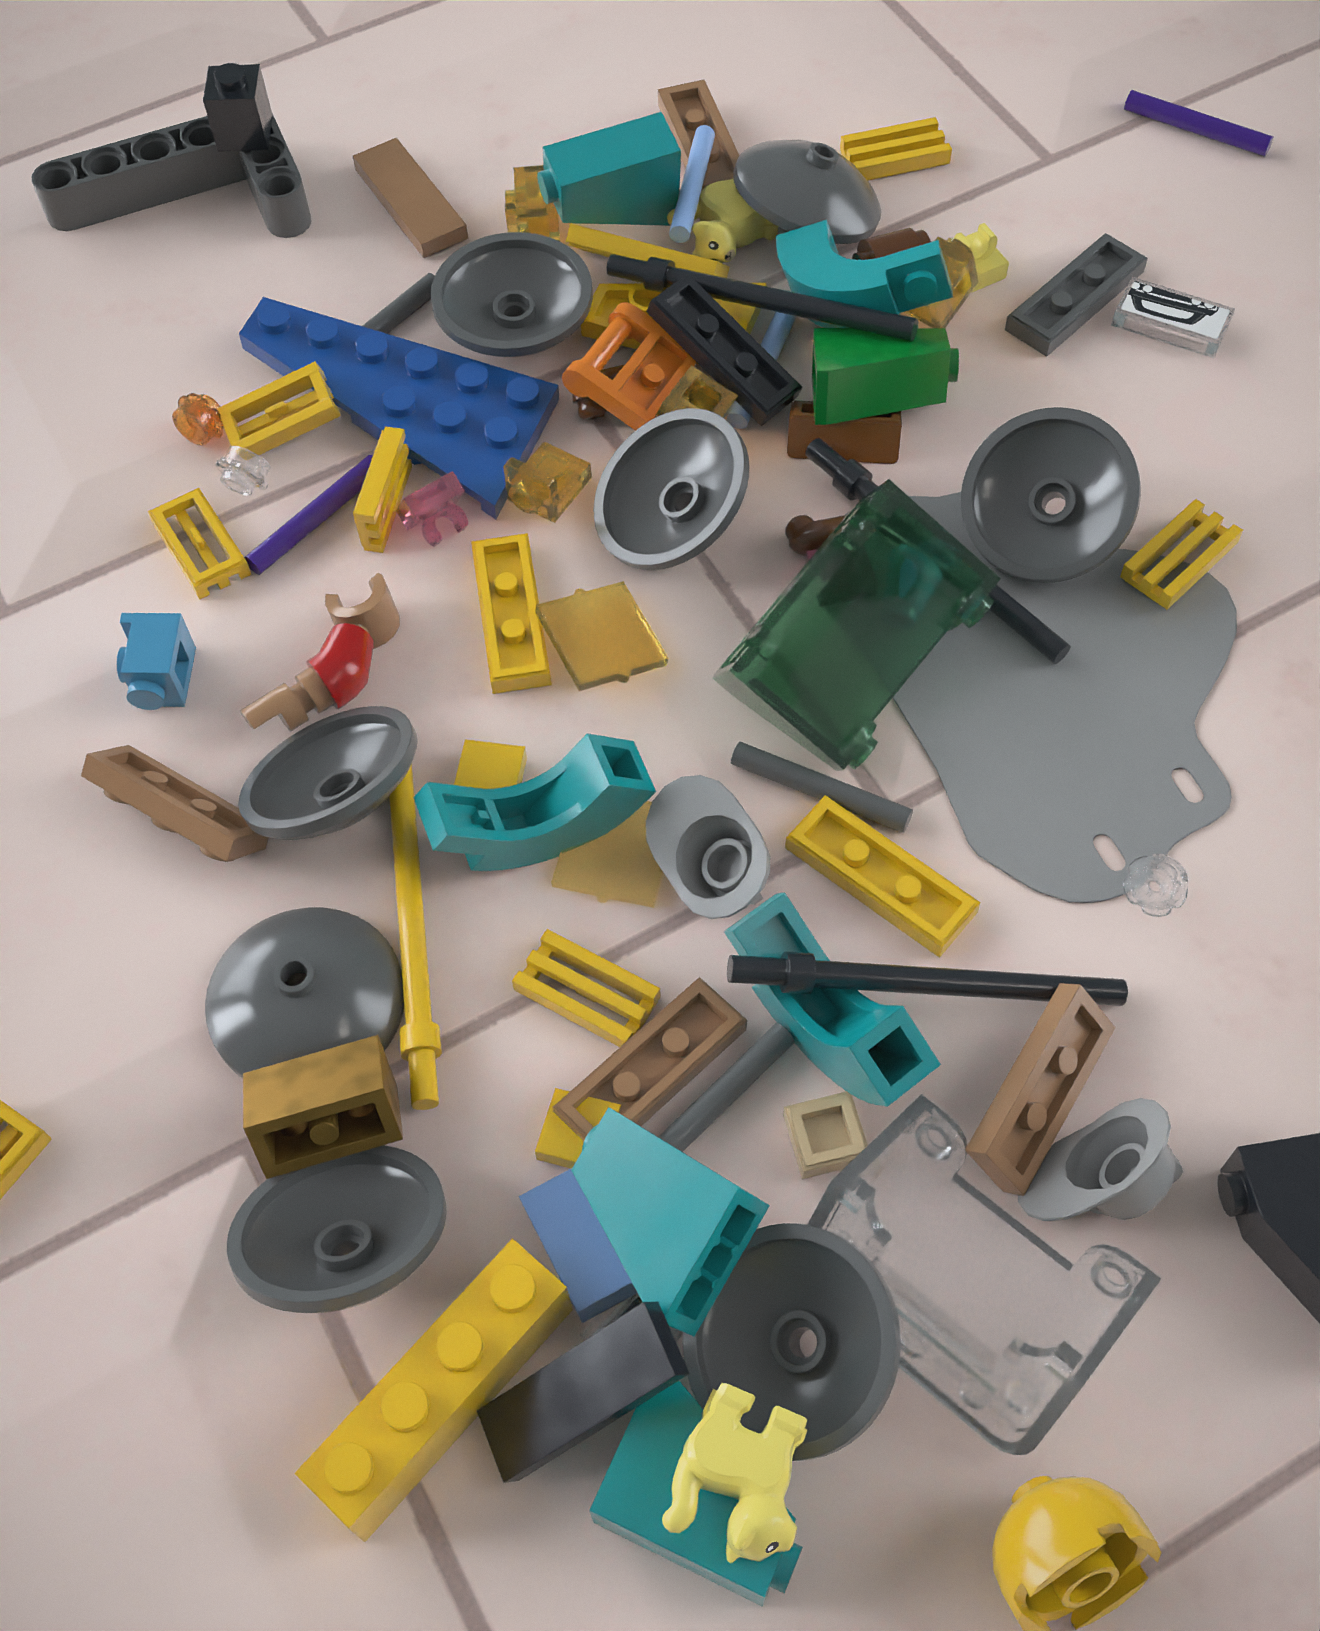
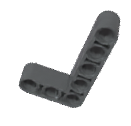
(166, 168)

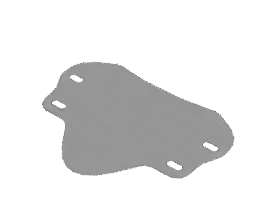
(1079, 746)

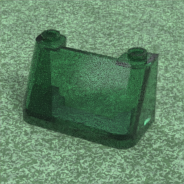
(857, 625)

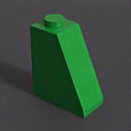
(877, 374)

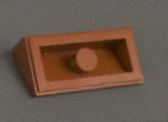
(863, 439)

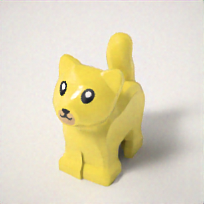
(726, 223)
(741, 1465)

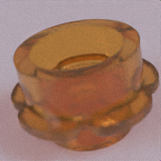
(198, 418)

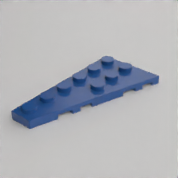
(451, 407)

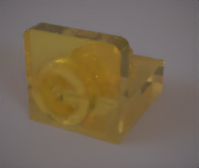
(546, 481)

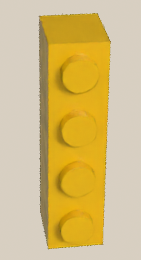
(436, 1390)

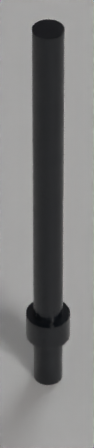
(659, 274)
(856, 482)
(802, 973)

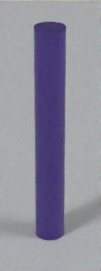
(1198, 123)
(308, 518)

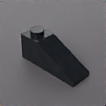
(1277, 1209)

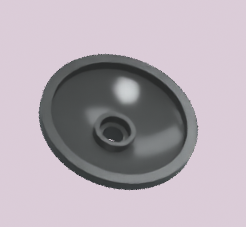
(807, 183)
(511, 294)
(1042, 459)
(671, 489)
(329, 774)
(347, 995)
(337, 1231)
(751, 1337)

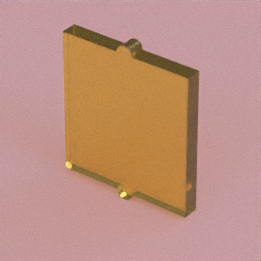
(601, 635)
(613, 865)

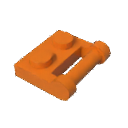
(644, 379)

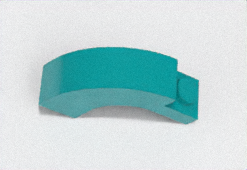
(883, 283)
(533, 821)
(853, 1040)

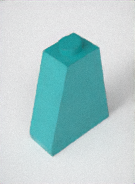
(614, 174)
(665, 1217)
(640, 1491)

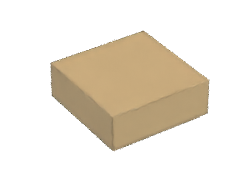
(824, 1133)

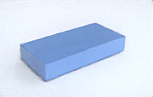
(577, 1245)

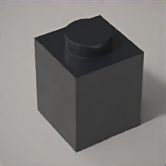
(238, 107)

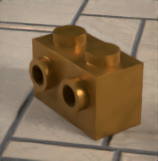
(321, 1107)

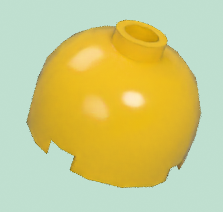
(1069, 1551)

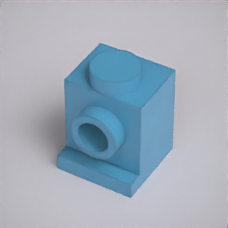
(156, 659)

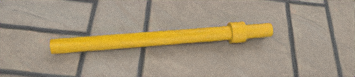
(419, 1036)

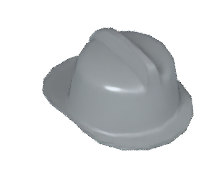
(707, 846)
(1107, 1167)

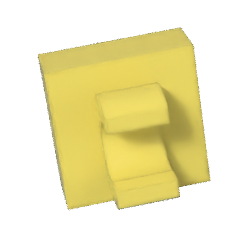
(989, 262)

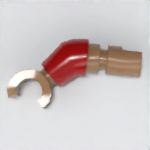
(339, 667)

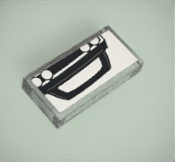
(1173, 317)

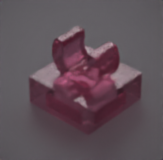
(433, 502)

